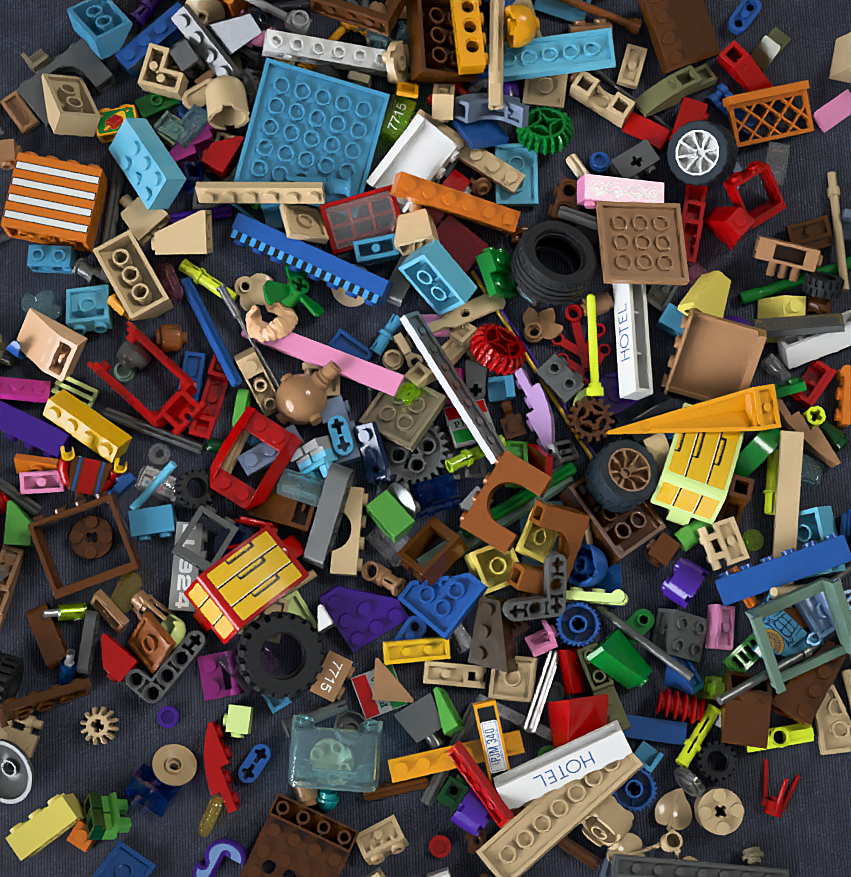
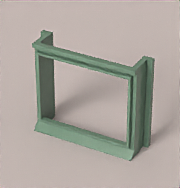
(840, 615)

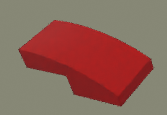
(643, 128)

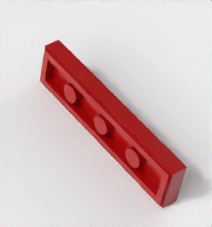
(480, 784)

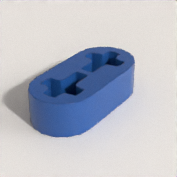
(250, 759)

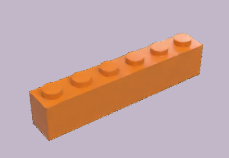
(455, 203)

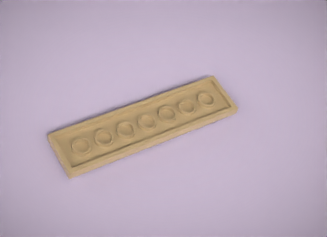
(552, 818)

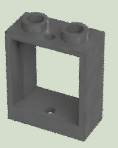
(192, 558)

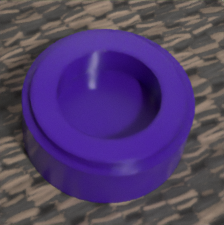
(168, 716)

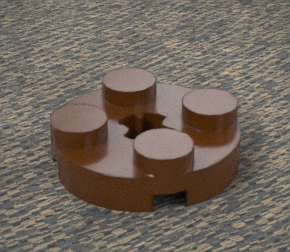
(92, 550)

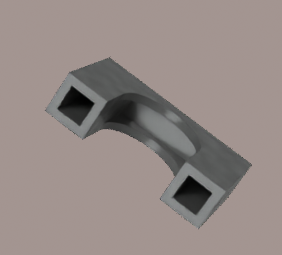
(76, 60)

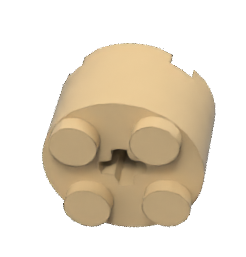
(731, 810)
(608, 824)

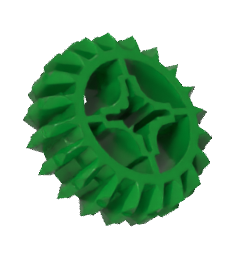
(546, 131)

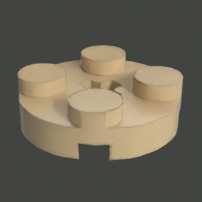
(397, 62)

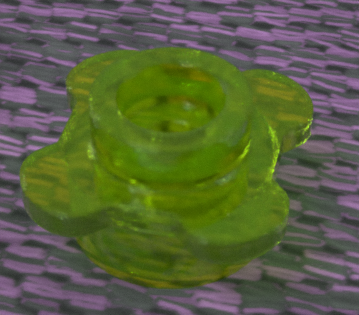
(408, 388)

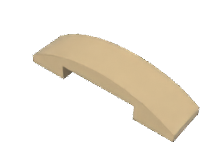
(454, 348)

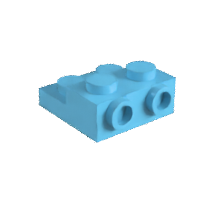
(88, 309)

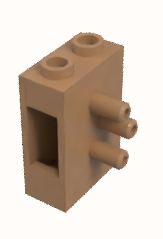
(786, 255)

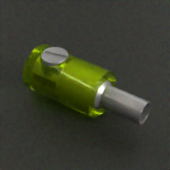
(70, 611)

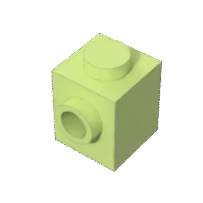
(238, 720)

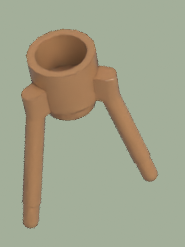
(145, 602)

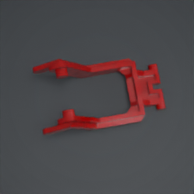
(177, 408)

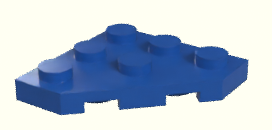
(445, 602)

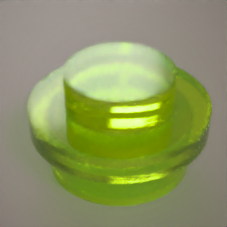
(753, 540)

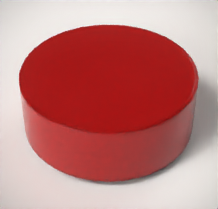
(440, 846)

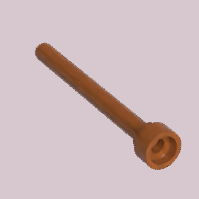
(631, 24)

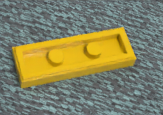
(416, 650)

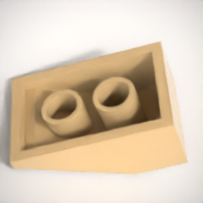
(69, 105)

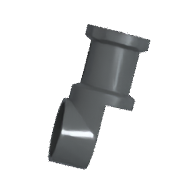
(89, 272)

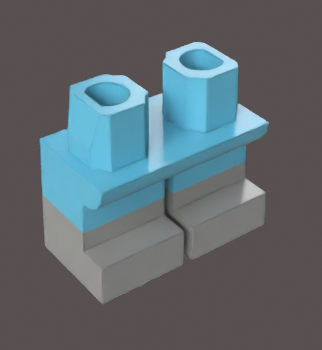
(315, 456)

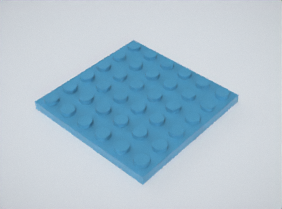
(311, 128)

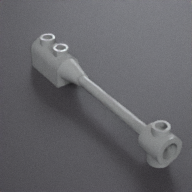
(294, 21)

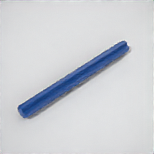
(211, 332)

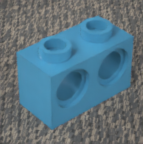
(51, 259)

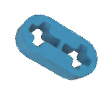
(345, 433)

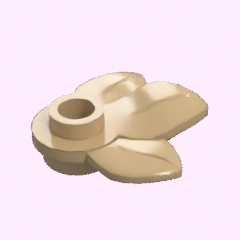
(254, 294)

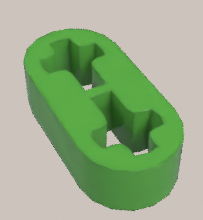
(243, 400)

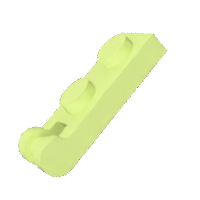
(597, 596)

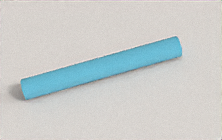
(151, 488)

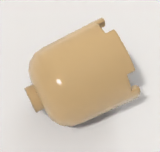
(226, 102)

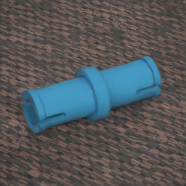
(386, 335)

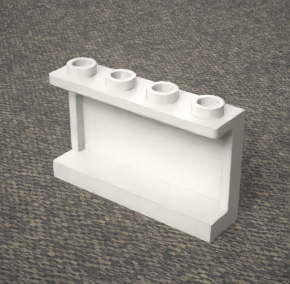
(419, 152)

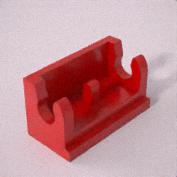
(816, 379)

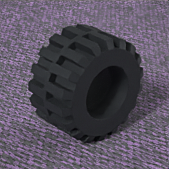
(10, 675)

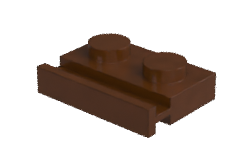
(811, 232)

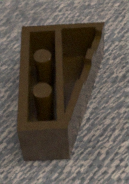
(493, 636)

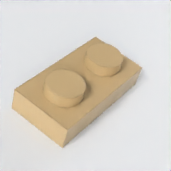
(631, 66)

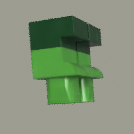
(104, 816)

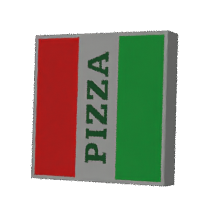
(457, 427)
(364, 690)

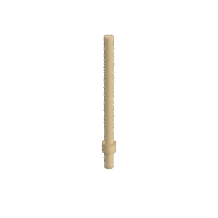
(833, 194)

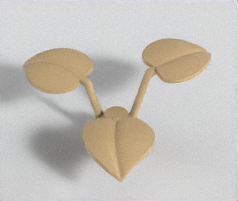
(670, 811)

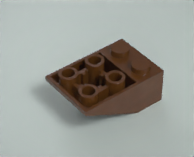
(284, 511)
(747, 716)

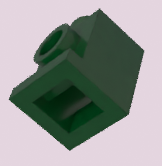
(448, 799)

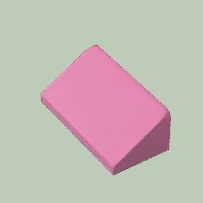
(833, 111)
(40, 482)
(720, 627)

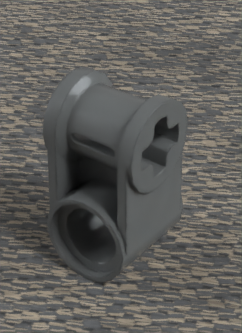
(476, 375)

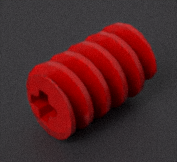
(680, 705)

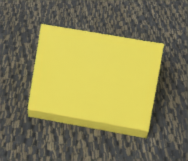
(536, 541)

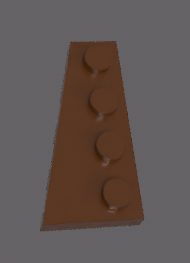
(807, 691)
(43, 701)

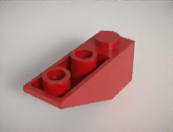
(742, 68)

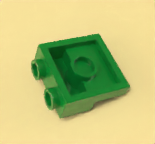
(496, 272)

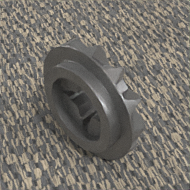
(689, 782)

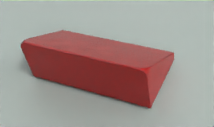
(571, 671)

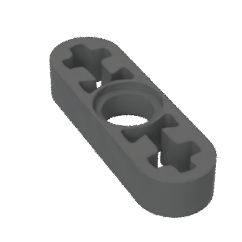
(88, 642)

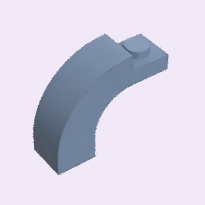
(475, 107)

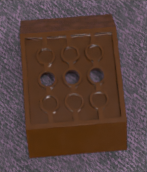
(300, 842)

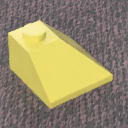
(780, 307)

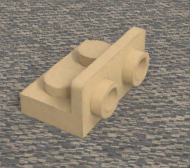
(381, 840)

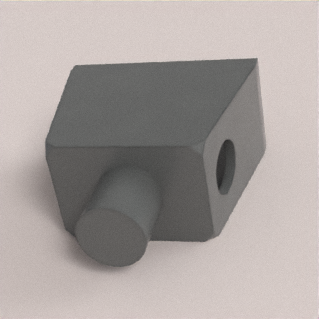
(422, 721)

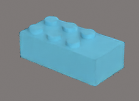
(147, 163)

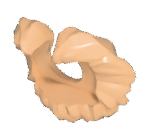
(277, 328)

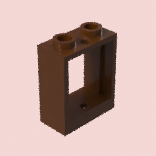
(441, 561)

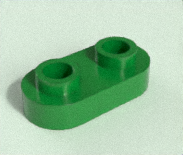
(635, 623)

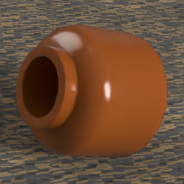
(170, 338)

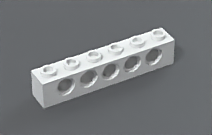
(324, 51)

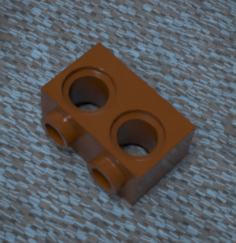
(562, 199)

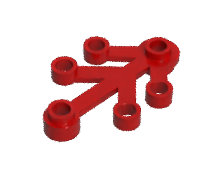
(581, 348)

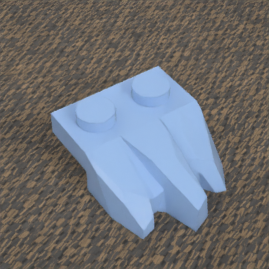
(817, 614)

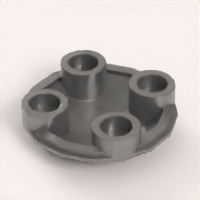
(402, 494)

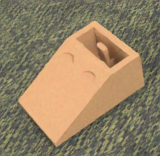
(50, 344)

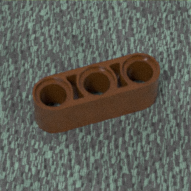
(47, 636)

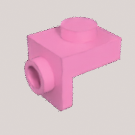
(542, 640)

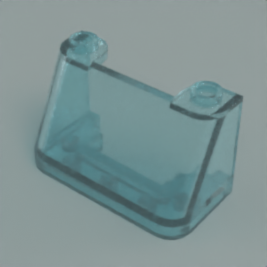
(335, 756)

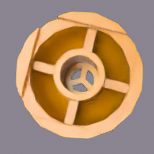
(521, 25)

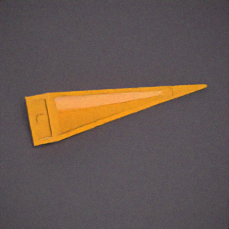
(739, 411)

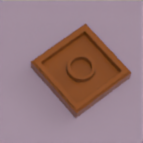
(151, 642)

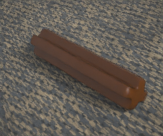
(397, 788)

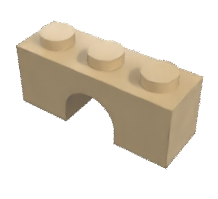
(611, 107)

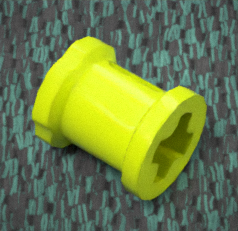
(820, 416)

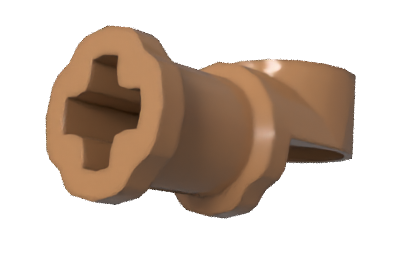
(391, 581)

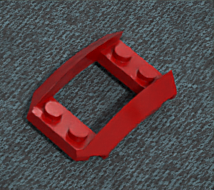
(269, 433)

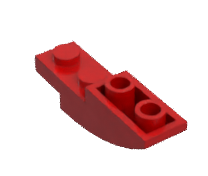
(215, 758)

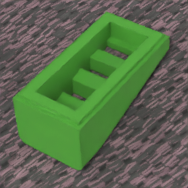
(746, 665)
(448, 714)

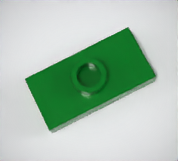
(154, 104)

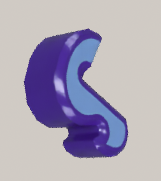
(216, 853)

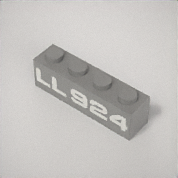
(183, 572)

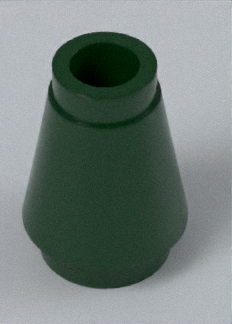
(834, 436)

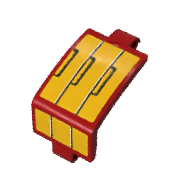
(246, 582)

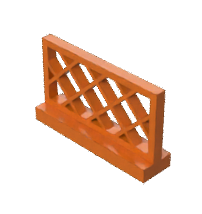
(769, 95)

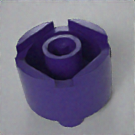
(684, 583)
(471, 814)

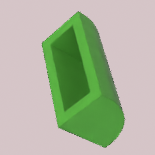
(390, 516)

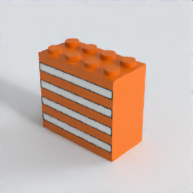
(54, 201)

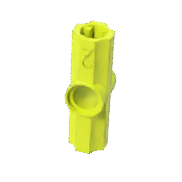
(791, 734)

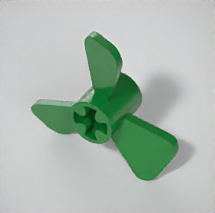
(292, 292)

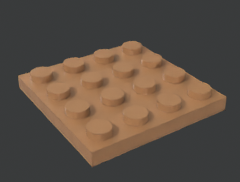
(642, 243)

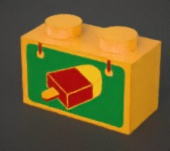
(112, 120)

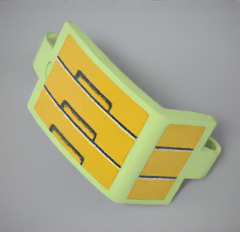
(697, 475)

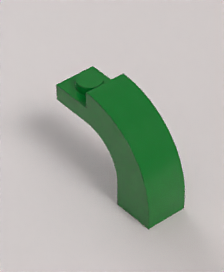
(756, 451)

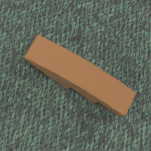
(813, 439)
(11, 560)

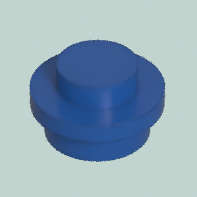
(599, 162)

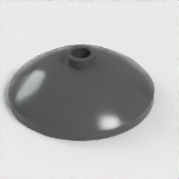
(15, 773)

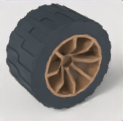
(622, 476)

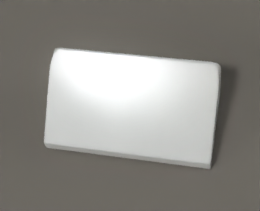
(324, 620)

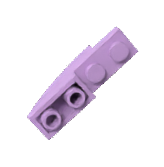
(541, 418)

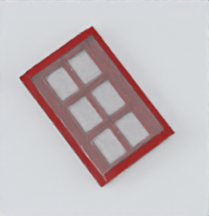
(360, 217)

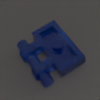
(433, 490)

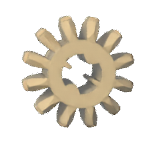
(91, 727)

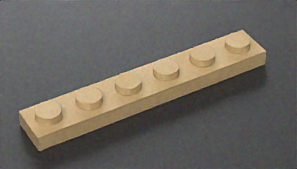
(481, 160)
(261, 192)

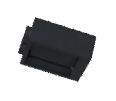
(647, 407)

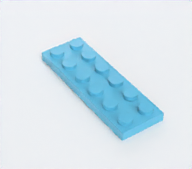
(559, 55)

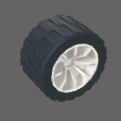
(702, 153)

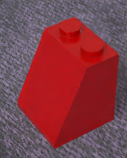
(576, 717)

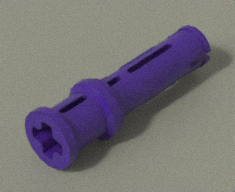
(144, 11)

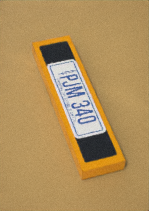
(491, 738)

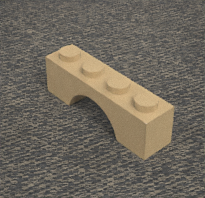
(346, 559)

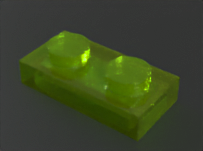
(713, 687)

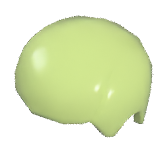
(175, 628)

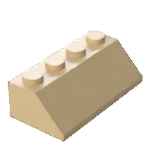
(132, 277)

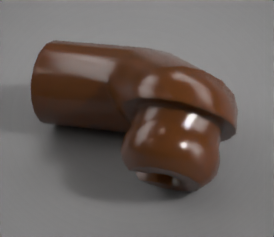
(515, 237)

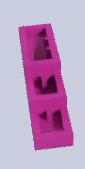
(199, 143)

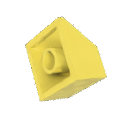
(491, 566)

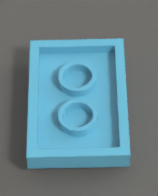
(527, 164)

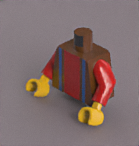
(87, 475)

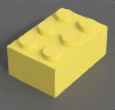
(45, 825)

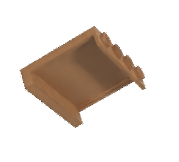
(713, 357)

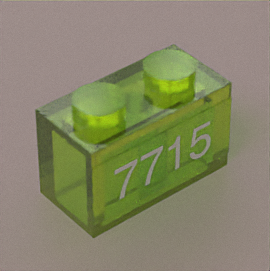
(397, 118)

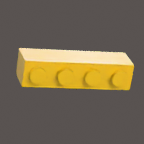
(87, 425)

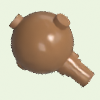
(304, 396)

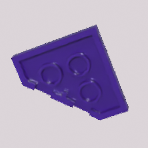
(362, 614)

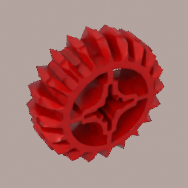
(498, 349)

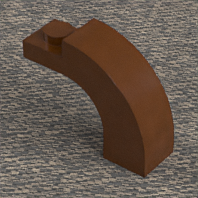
(737, 498)

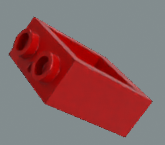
(768, 208)

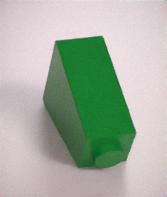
(620, 660)

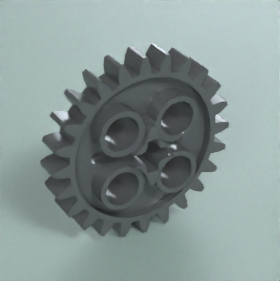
(431, 460)

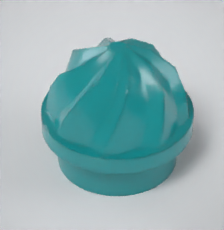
(327, 799)

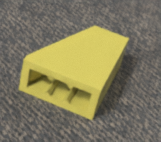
(707, 295)

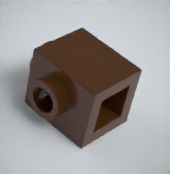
(661, 550)

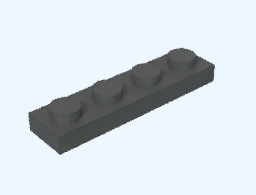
(204, 42)

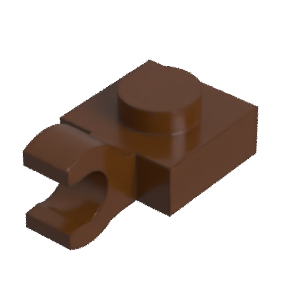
(512, 424)

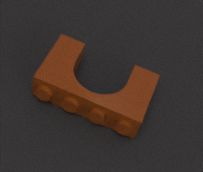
(508, 470)
(570, 526)

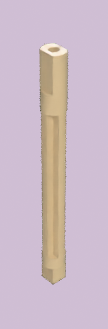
(496, 55)

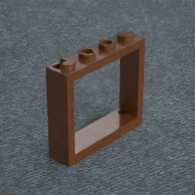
(359, 15)
(46, 557)

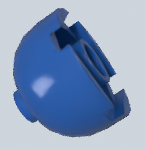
(589, 567)

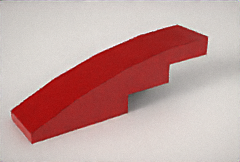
(692, 218)

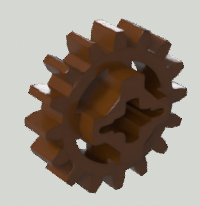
(589, 411)

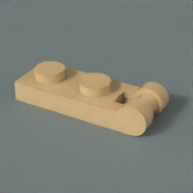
(453, 674)

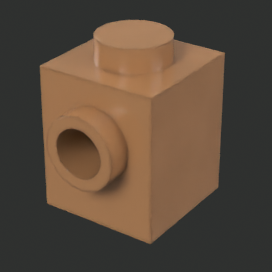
(8, 153)

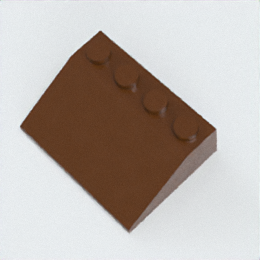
(679, 32)
(432, 43)
(615, 532)

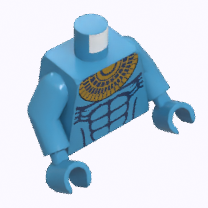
(785, 634)

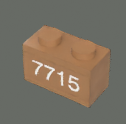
(331, 678)

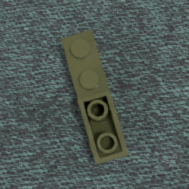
(673, 88)
(602, 683)

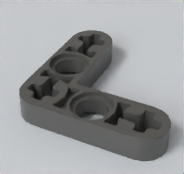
(545, 600)

